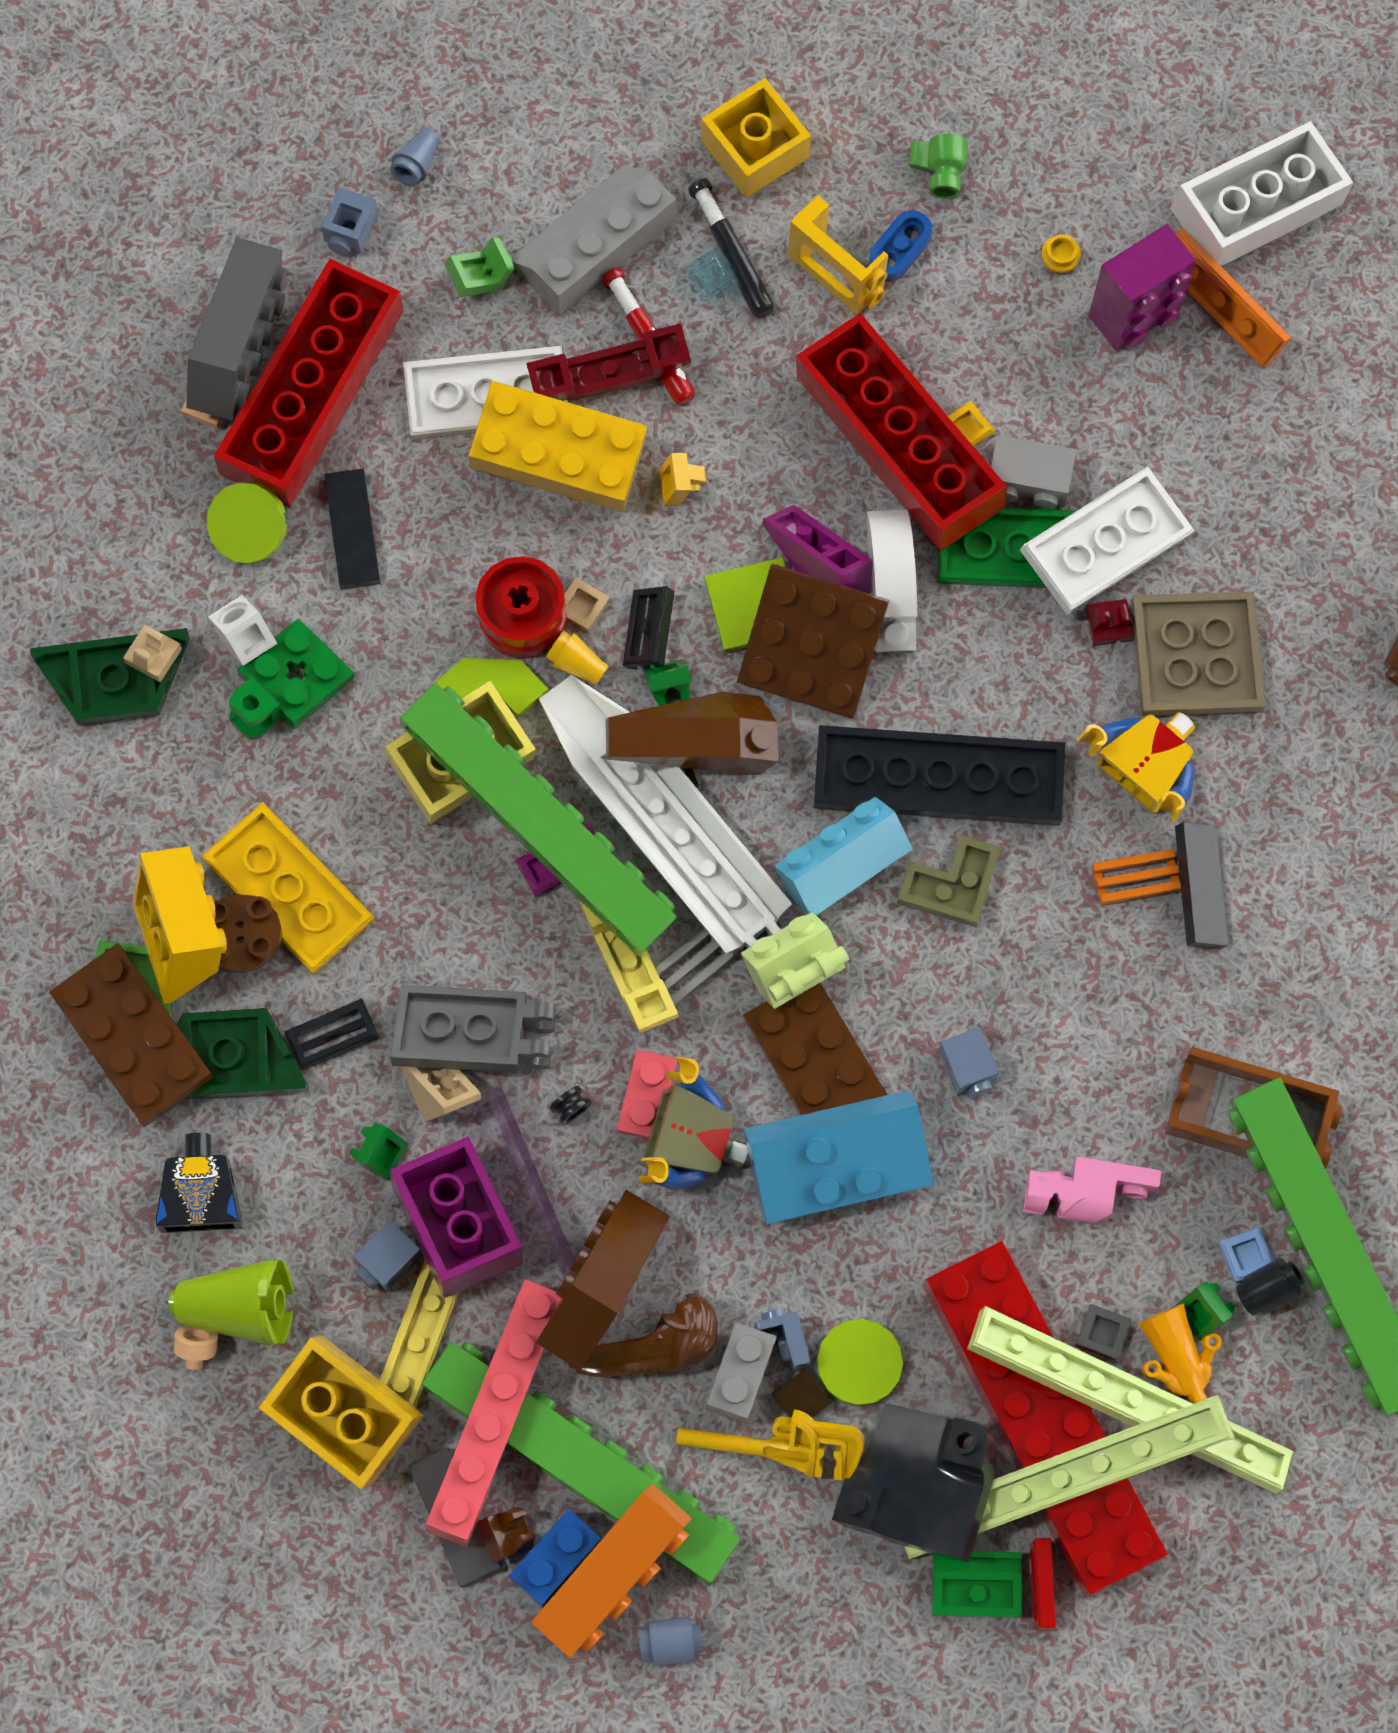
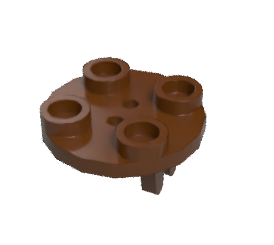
(260, 932)

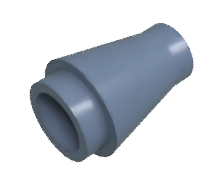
(414, 159)

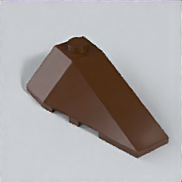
(700, 733)

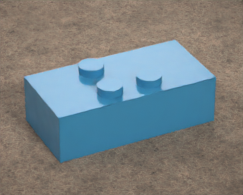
(838, 1156)

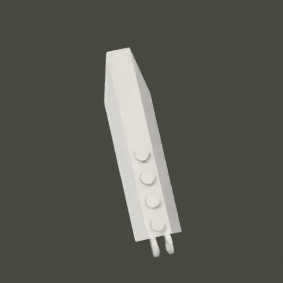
(669, 823)

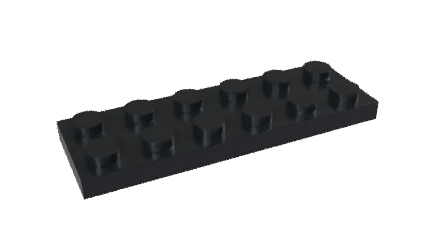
(941, 774)

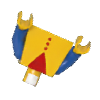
(1147, 759)

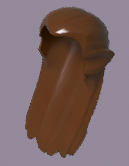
(675, 1344)

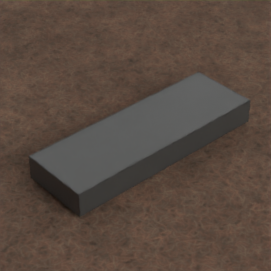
(467, 1563)

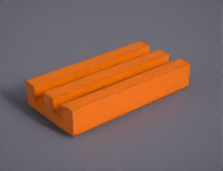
(1135, 861)

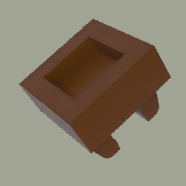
(506, 1534)

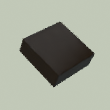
(801, 1394)

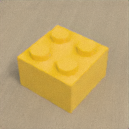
(755, 137)

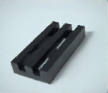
(654, 627)
(339, 1048)

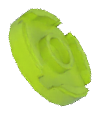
(246, 522)
(859, 1362)

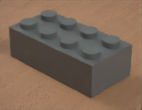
(235, 329)

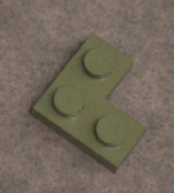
(953, 894)

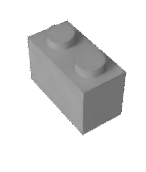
(1034, 471)
(741, 1373)

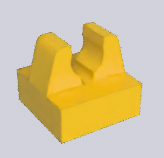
(680, 478)

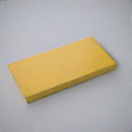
(311, 903)

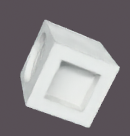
(242, 630)

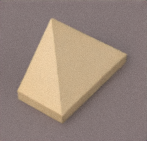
(439, 1090)

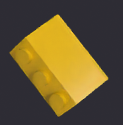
(177, 921)

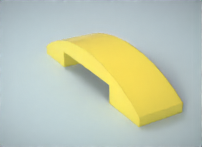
(634, 978)

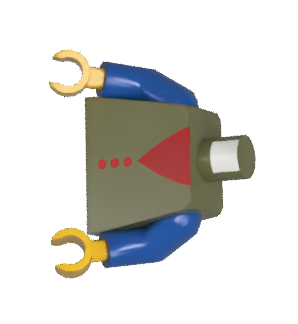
(689, 1133)

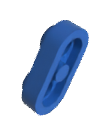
(901, 248)

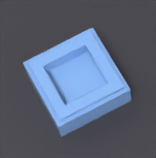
(1245, 1253)

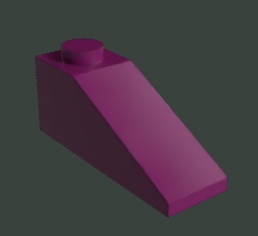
(818, 550)

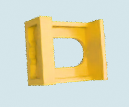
(809, 234)

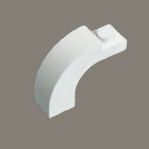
(894, 577)

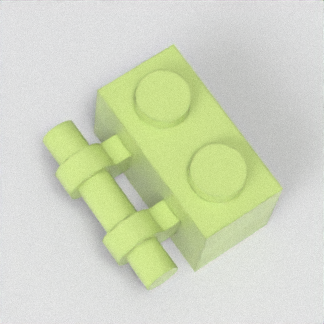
(794, 959)

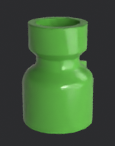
(946, 158)

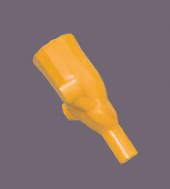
(1172, 1339)

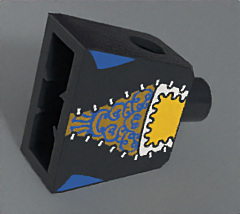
(198, 1190)

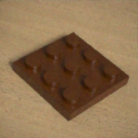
(813, 640)

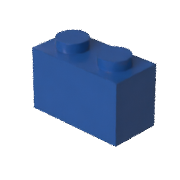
(555, 1558)

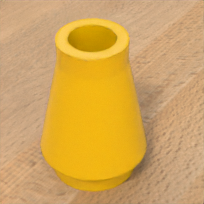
(576, 658)

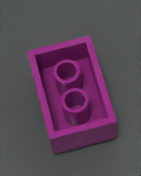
(1142, 288)
(456, 1217)

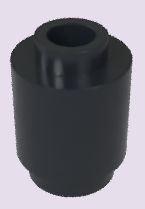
(1270, 1287)

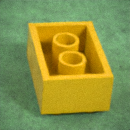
(341, 1411)

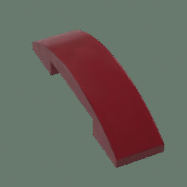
(612, 367)

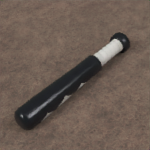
(749, 281)

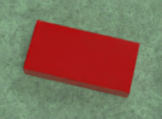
(1042, 1584)

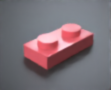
(644, 1092)

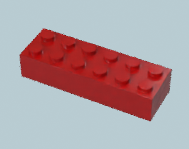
(310, 381)
(900, 431)

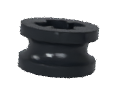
(570, 1105)

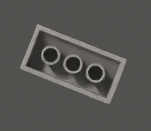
(596, 236)

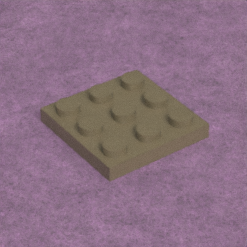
(1197, 653)

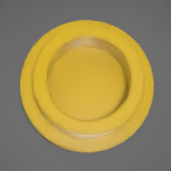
(1061, 254)

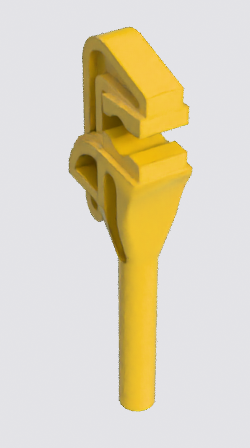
(796, 1444)

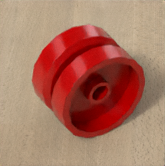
(521, 607)

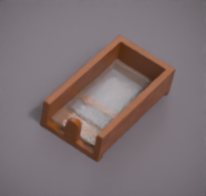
(1214, 1079)

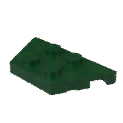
(98, 682)
(242, 1053)

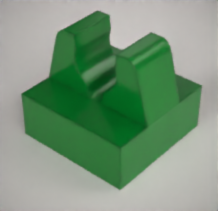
(673, 674)
(380, 1150)
(1206, 1309)

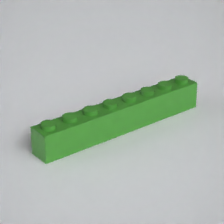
(538, 819)
(1324, 1235)
(581, 1462)

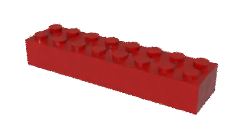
(1098, 1533)

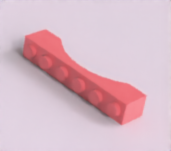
(492, 1417)

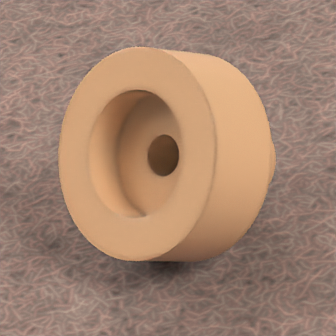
(195, 1346)

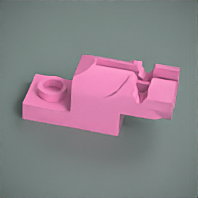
(1089, 1190)

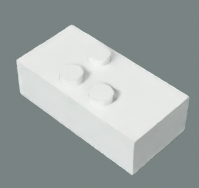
(1262, 194)

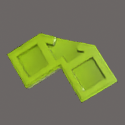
(511, 678)

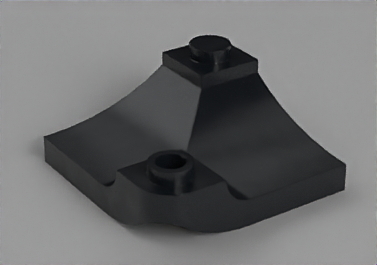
(921, 1483)

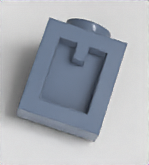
(792, 1343)

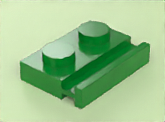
(981, 1588)

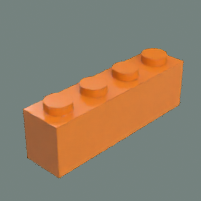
(612, 1570)

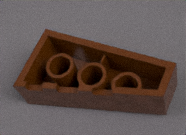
(602, 1277)

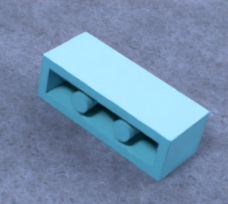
(843, 856)

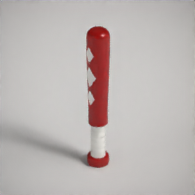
(676, 381)

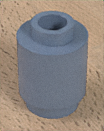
(670, 1641)

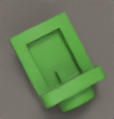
(480, 270)

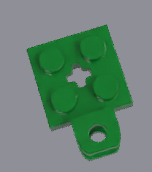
(271, 694)

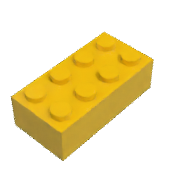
(557, 446)

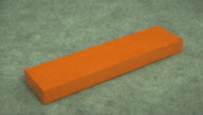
(1233, 306)

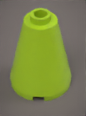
(238, 1302)

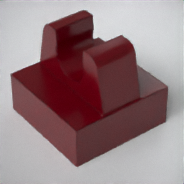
(1109, 622)

